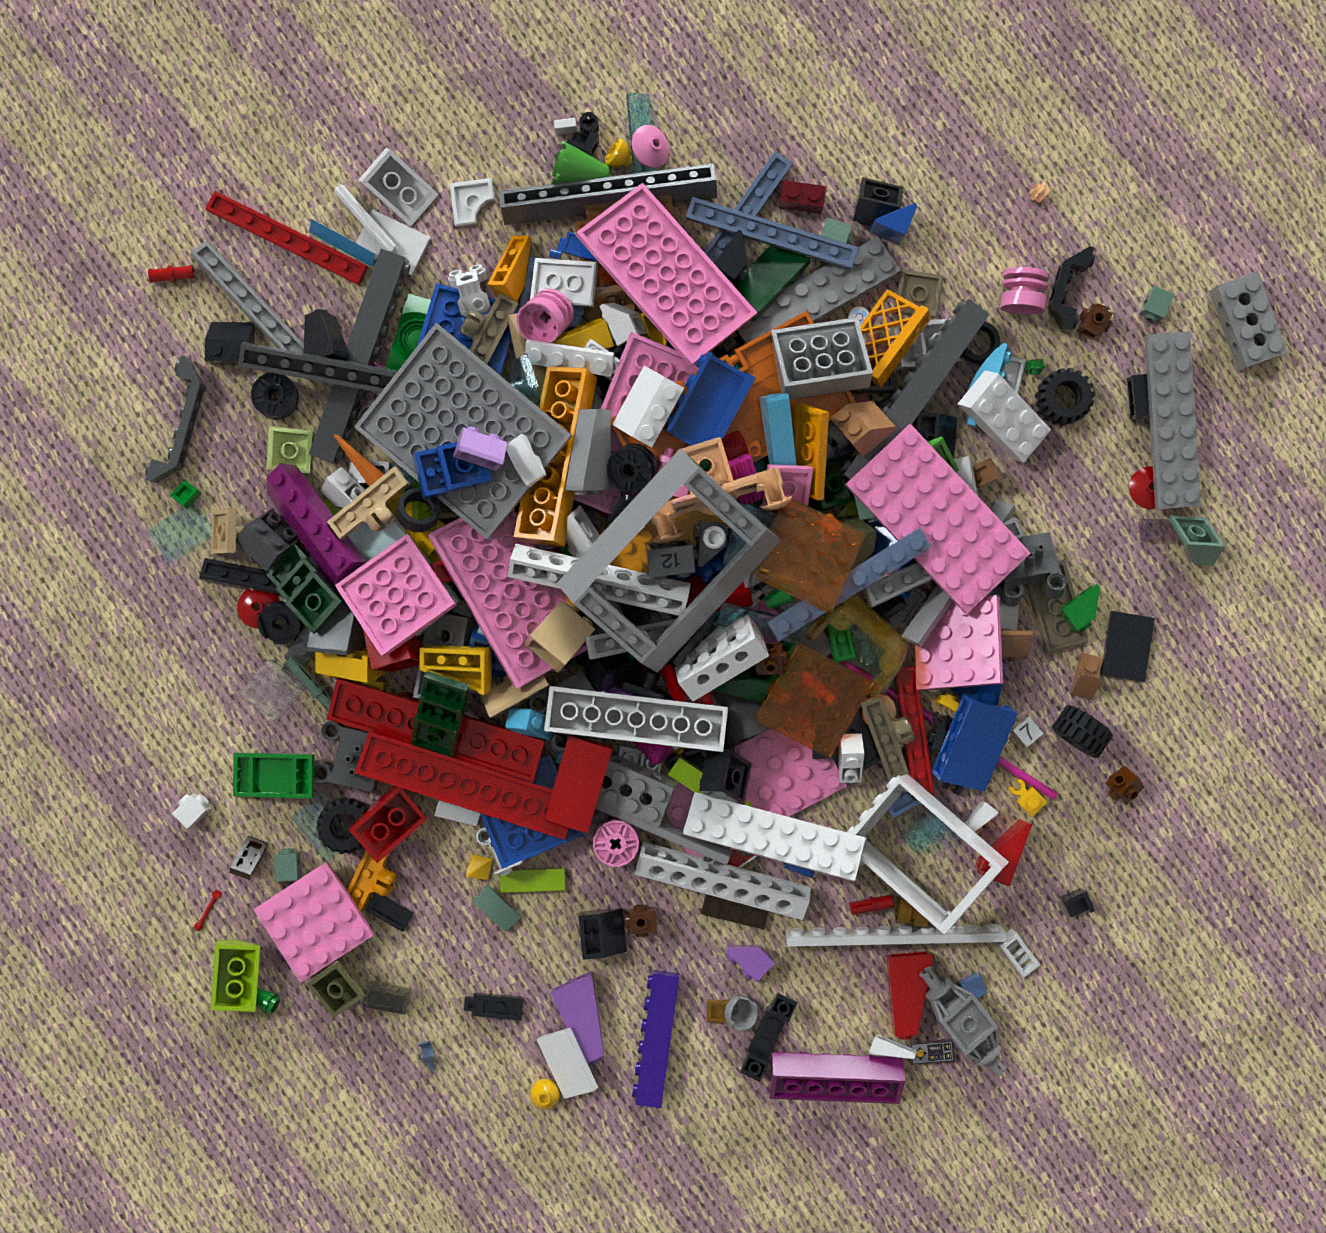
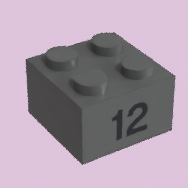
(670, 559)

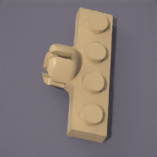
(370, 505)

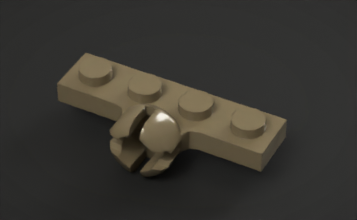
(489, 328)
(888, 735)

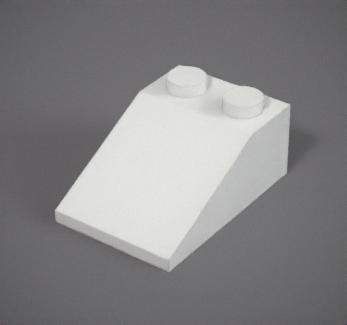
(398, 186)

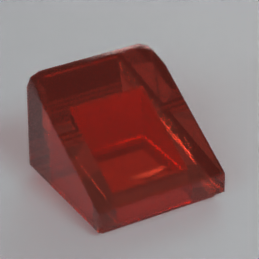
(734, 445)

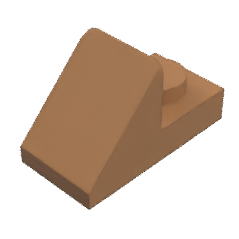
(985, 472)
(1087, 676)

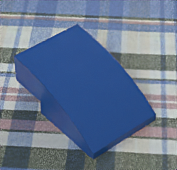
(442, 473)

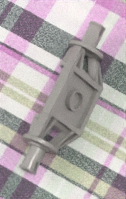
(964, 1021)

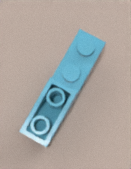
(996, 364)

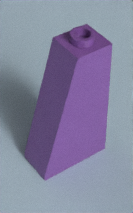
(580, 1012)

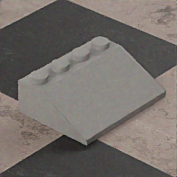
(821, 358)

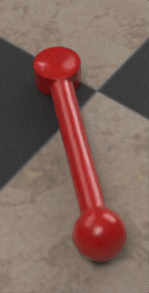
(216, 894)

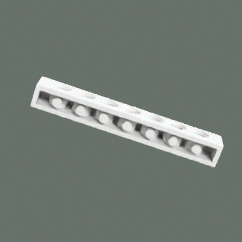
(614, 582)
(723, 881)

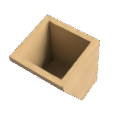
(559, 635)

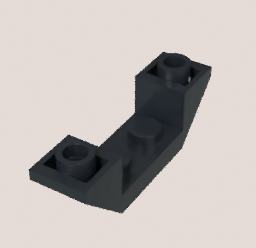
(1064, 315)
(766, 1035)

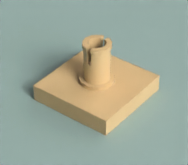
(224, 531)

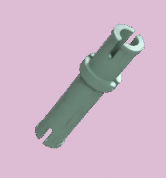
(307, 679)

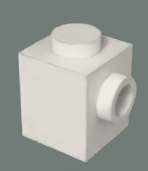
(191, 809)

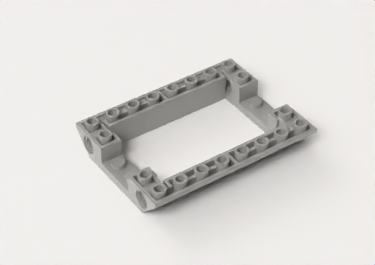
(676, 472)

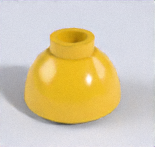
(618, 154)
(545, 1094)

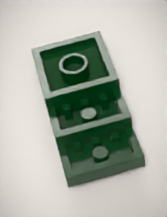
(305, 588)
(439, 714)

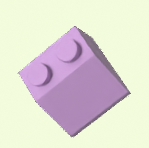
(480, 448)

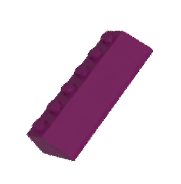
(309, 519)
(836, 1077)

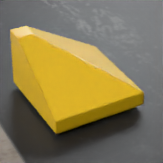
(479, 867)

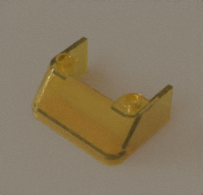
(875, 627)

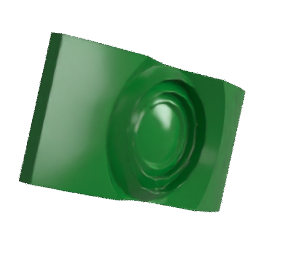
(408, 330)
(273, 775)

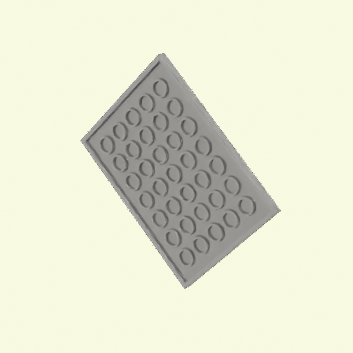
(439, 395)

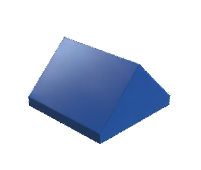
(894, 225)

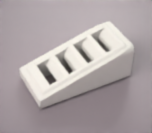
(980, 816)
(1012, 941)
(887, 1047)

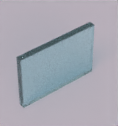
(180, 532)
(307, 819)

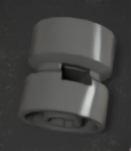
(839, 442)

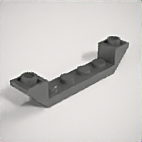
(159, 470)

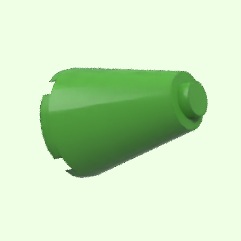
(576, 165)

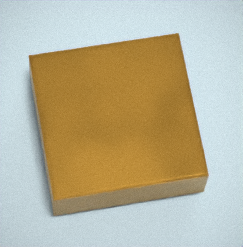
(716, 1010)

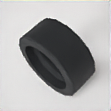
(995, 343)
(413, 524)

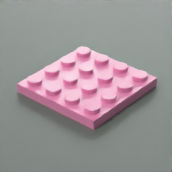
(395, 595)
(962, 648)
(314, 921)

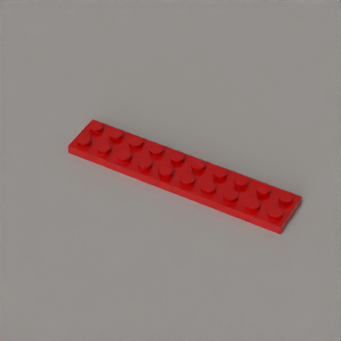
(394, 716)
(458, 783)

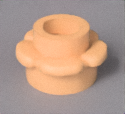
(1039, 192)

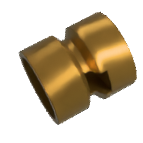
(907, 913)

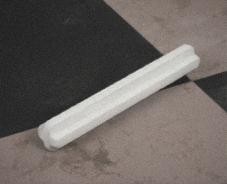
(364, 218)

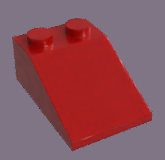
(387, 823)
(1009, 846)

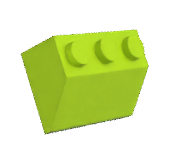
(235, 976)

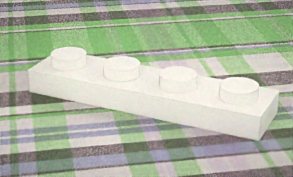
(560, 355)

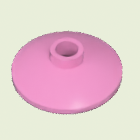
(644, 149)

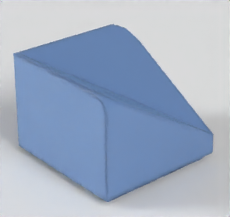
(973, 984)

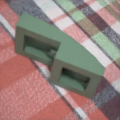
(496, 908)

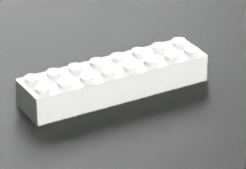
(636, 719)

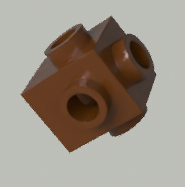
(1095, 321)
(774, 662)
(1124, 785)
(641, 912)

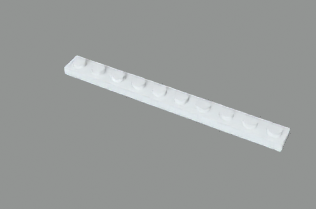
(885, 935)

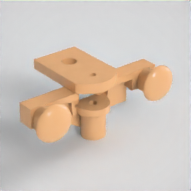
(713, 450)

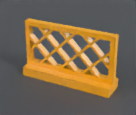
(901, 342)

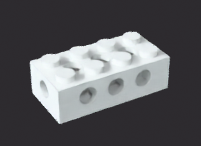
(726, 662)

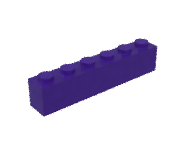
(656, 1038)

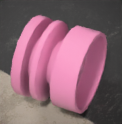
(1024, 290)
(545, 316)
(616, 829)

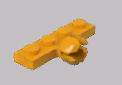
(370, 878)

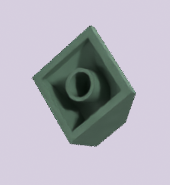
(1198, 539)

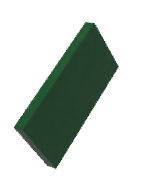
(770, 277)

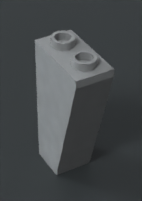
(590, 453)

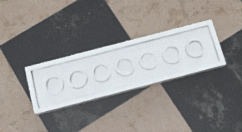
(774, 836)

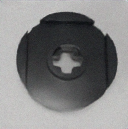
(276, 633)

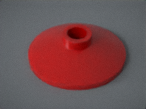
(1140, 490)
(246, 605)

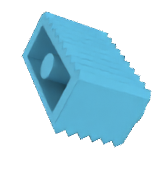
(527, 722)

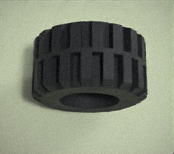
(1079, 386)
(1082, 731)
(325, 820)

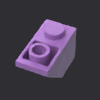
(751, 958)

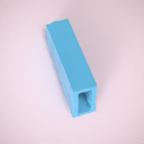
(778, 428)

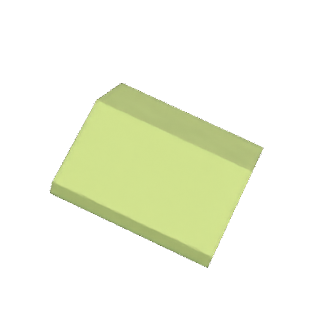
(289, 447)

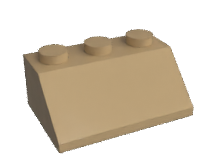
(506, 696)

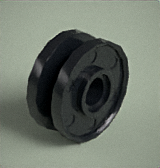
(263, 389)
(619, 468)

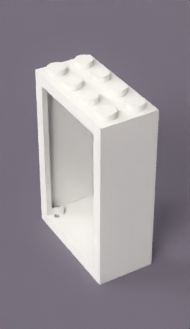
(898, 880)

